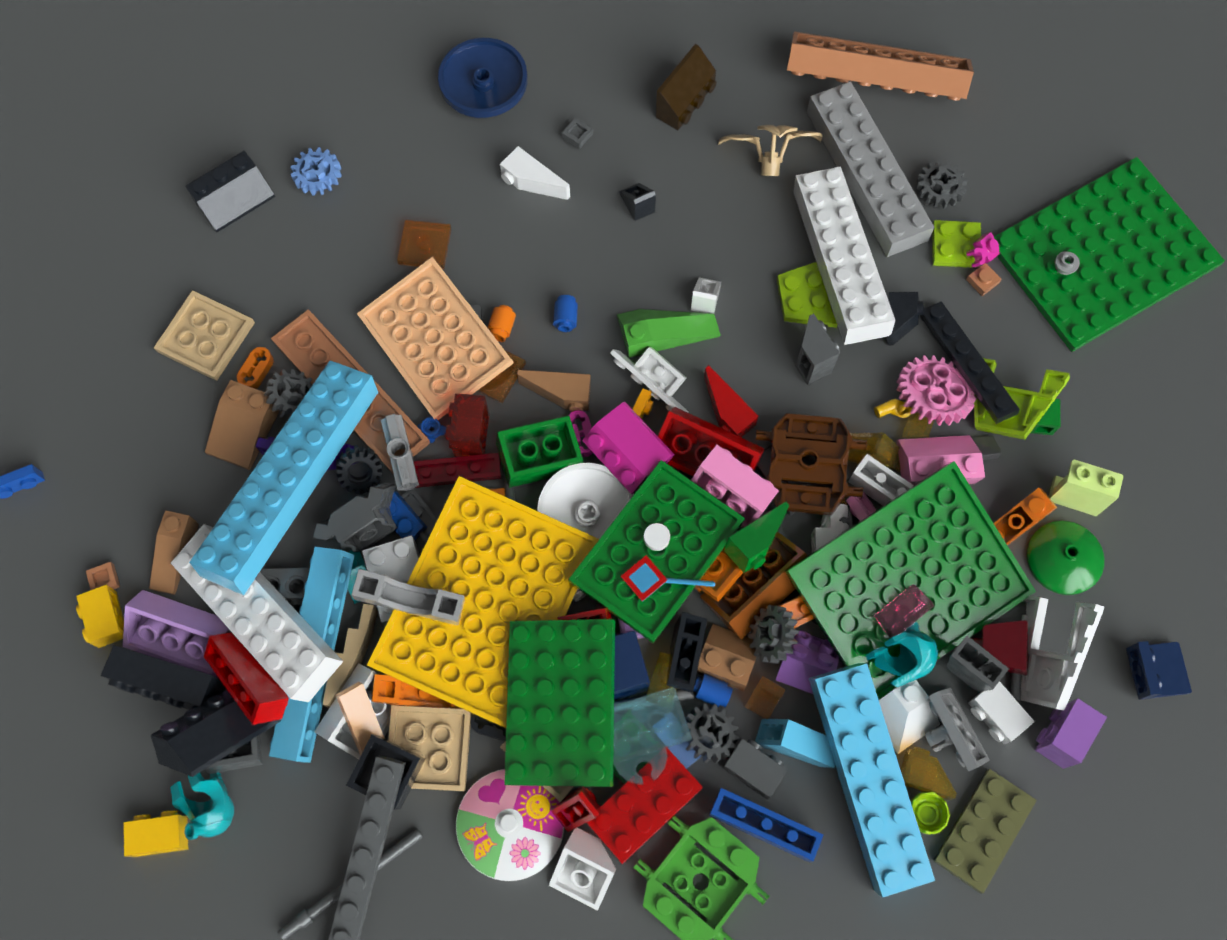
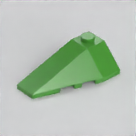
(664, 329)

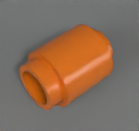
(501, 322)

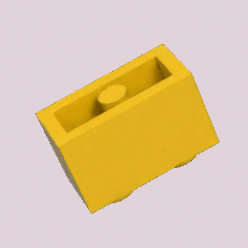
(101, 616)
(155, 835)

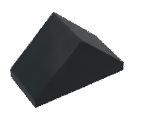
(639, 200)

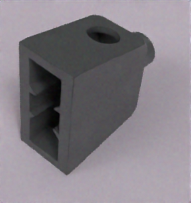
(976, 666)

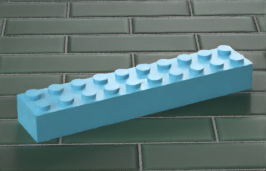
(284, 478)

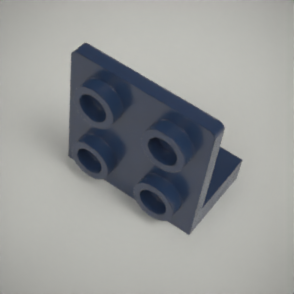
(1158, 670)

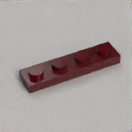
(447, 470)

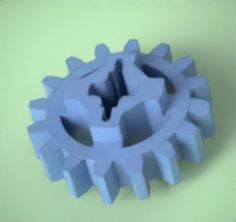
(316, 171)

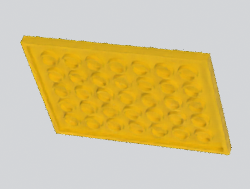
(509, 569)

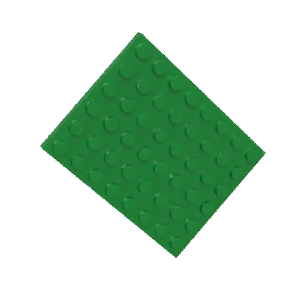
(1129, 248)
(926, 538)

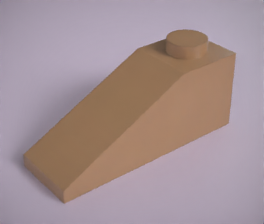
(564, 389)
(171, 538)

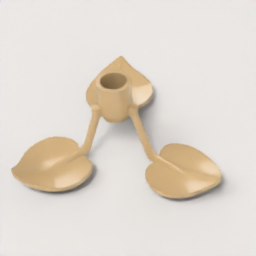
(770, 160)

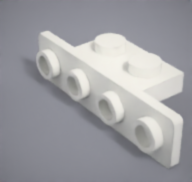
(655, 373)

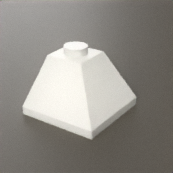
(907, 715)
(583, 869)

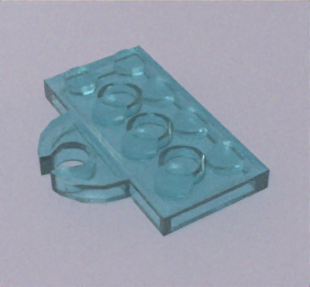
(644, 732)

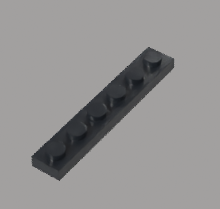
(969, 363)

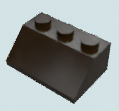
(685, 88)

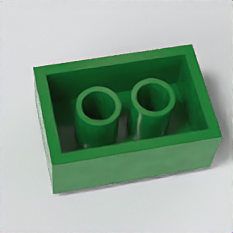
(537, 450)

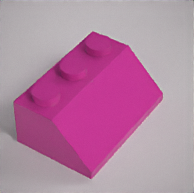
(627, 446)

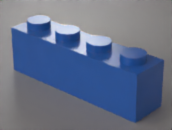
(766, 825)

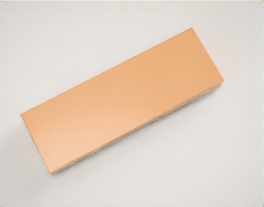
(359, 714)

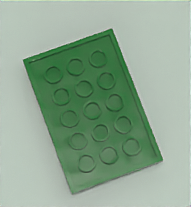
(698, 534)
(560, 703)

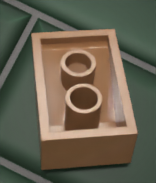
(238, 424)

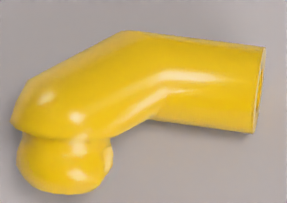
(893, 407)

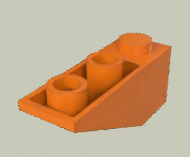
(1024, 515)

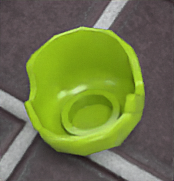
(930, 812)

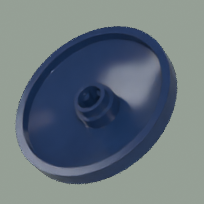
(483, 77)

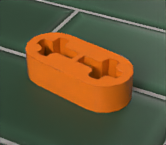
(254, 368)

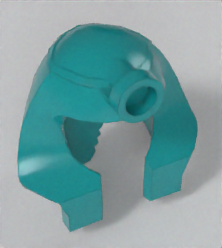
(916, 656)
(207, 817)

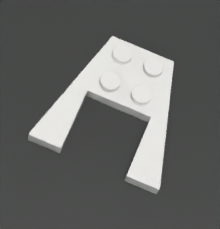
(1051, 674)

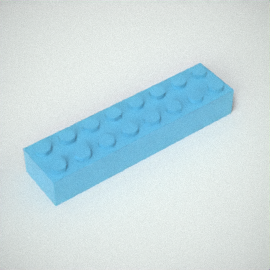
(871, 779)

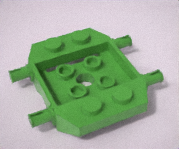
(722, 892)

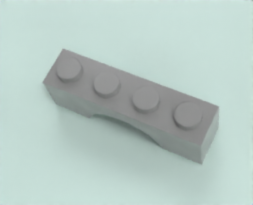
(399, 596)

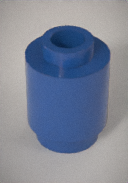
(565, 313)
(712, 690)

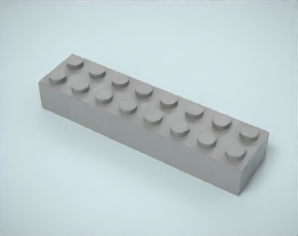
(869, 169)

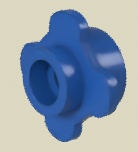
(432, 423)

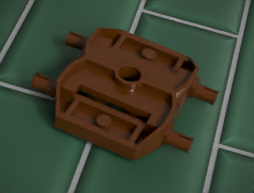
(826, 441)

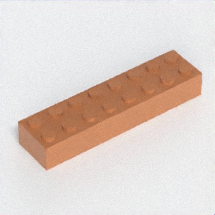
(880, 66)

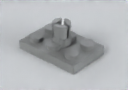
(955, 730)

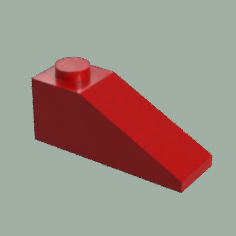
(728, 406)
(577, 808)

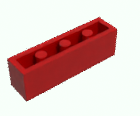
(245, 679)

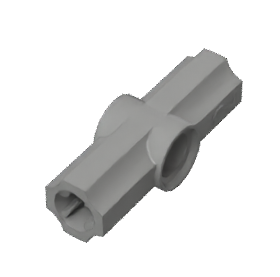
(402, 465)

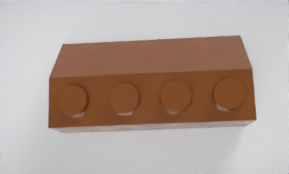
(757, 588)

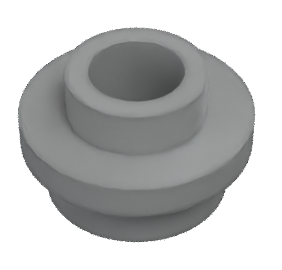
(1063, 267)

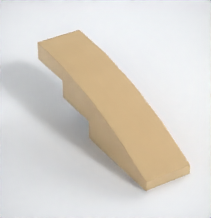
(354, 651)

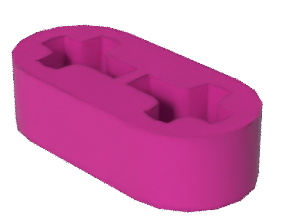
(586, 427)

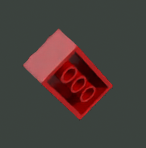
(695, 438)
(642, 810)

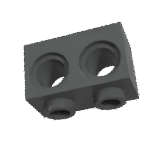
(287, 581)

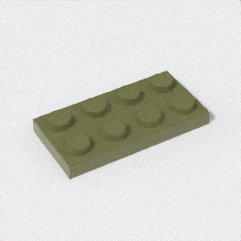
(985, 831)

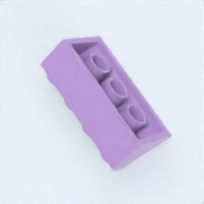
(170, 630)

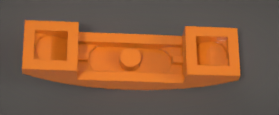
(395, 692)

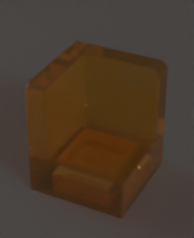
(765, 698)

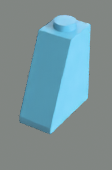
(795, 741)

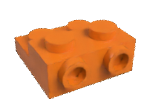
(723, 573)

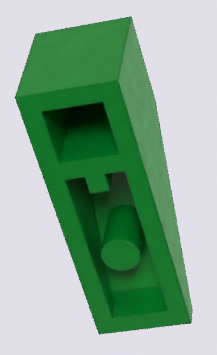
(752, 543)

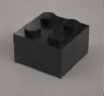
(377, 746)

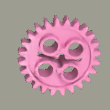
(935, 390)

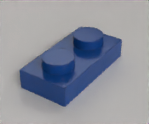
(20, 479)
(405, 518)

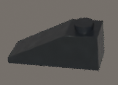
(685, 651)

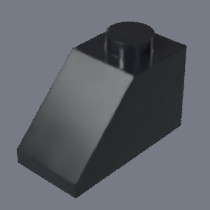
(906, 311)

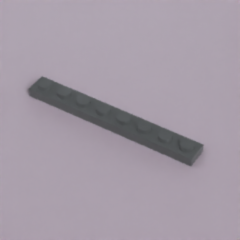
(367, 849)

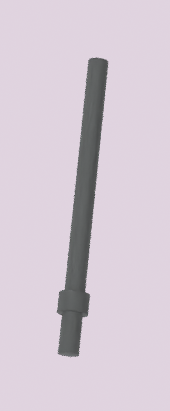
(306, 916)

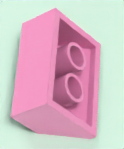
(926, 455)
(735, 484)

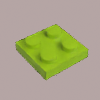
(952, 241)

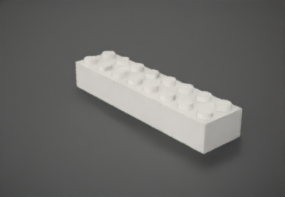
(843, 256)
(266, 627)

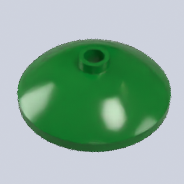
(1053, 565)

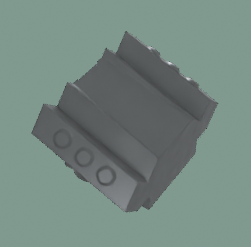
(361, 520)

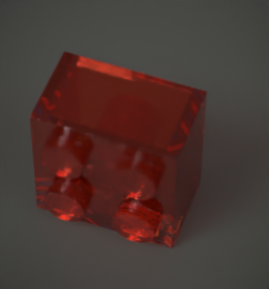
(468, 425)

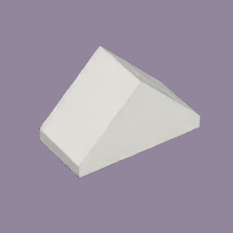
(705, 295)

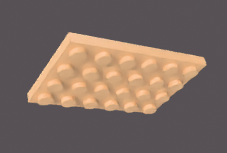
(434, 338)

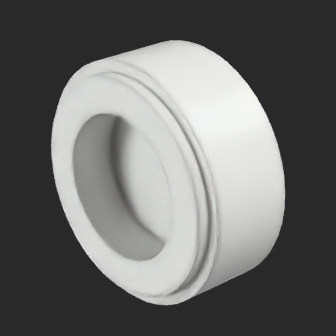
(656, 536)

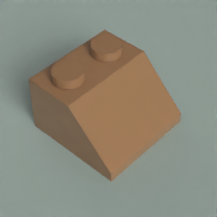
(727, 657)

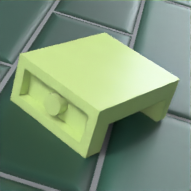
(1086, 488)

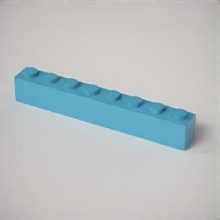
(323, 611)

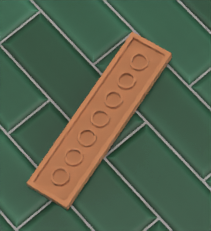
(311, 348)

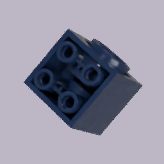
(630, 669)

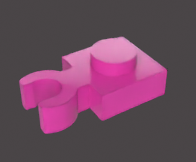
(984, 250)

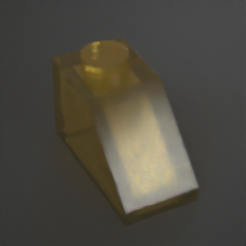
(878, 446)
(926, 774)

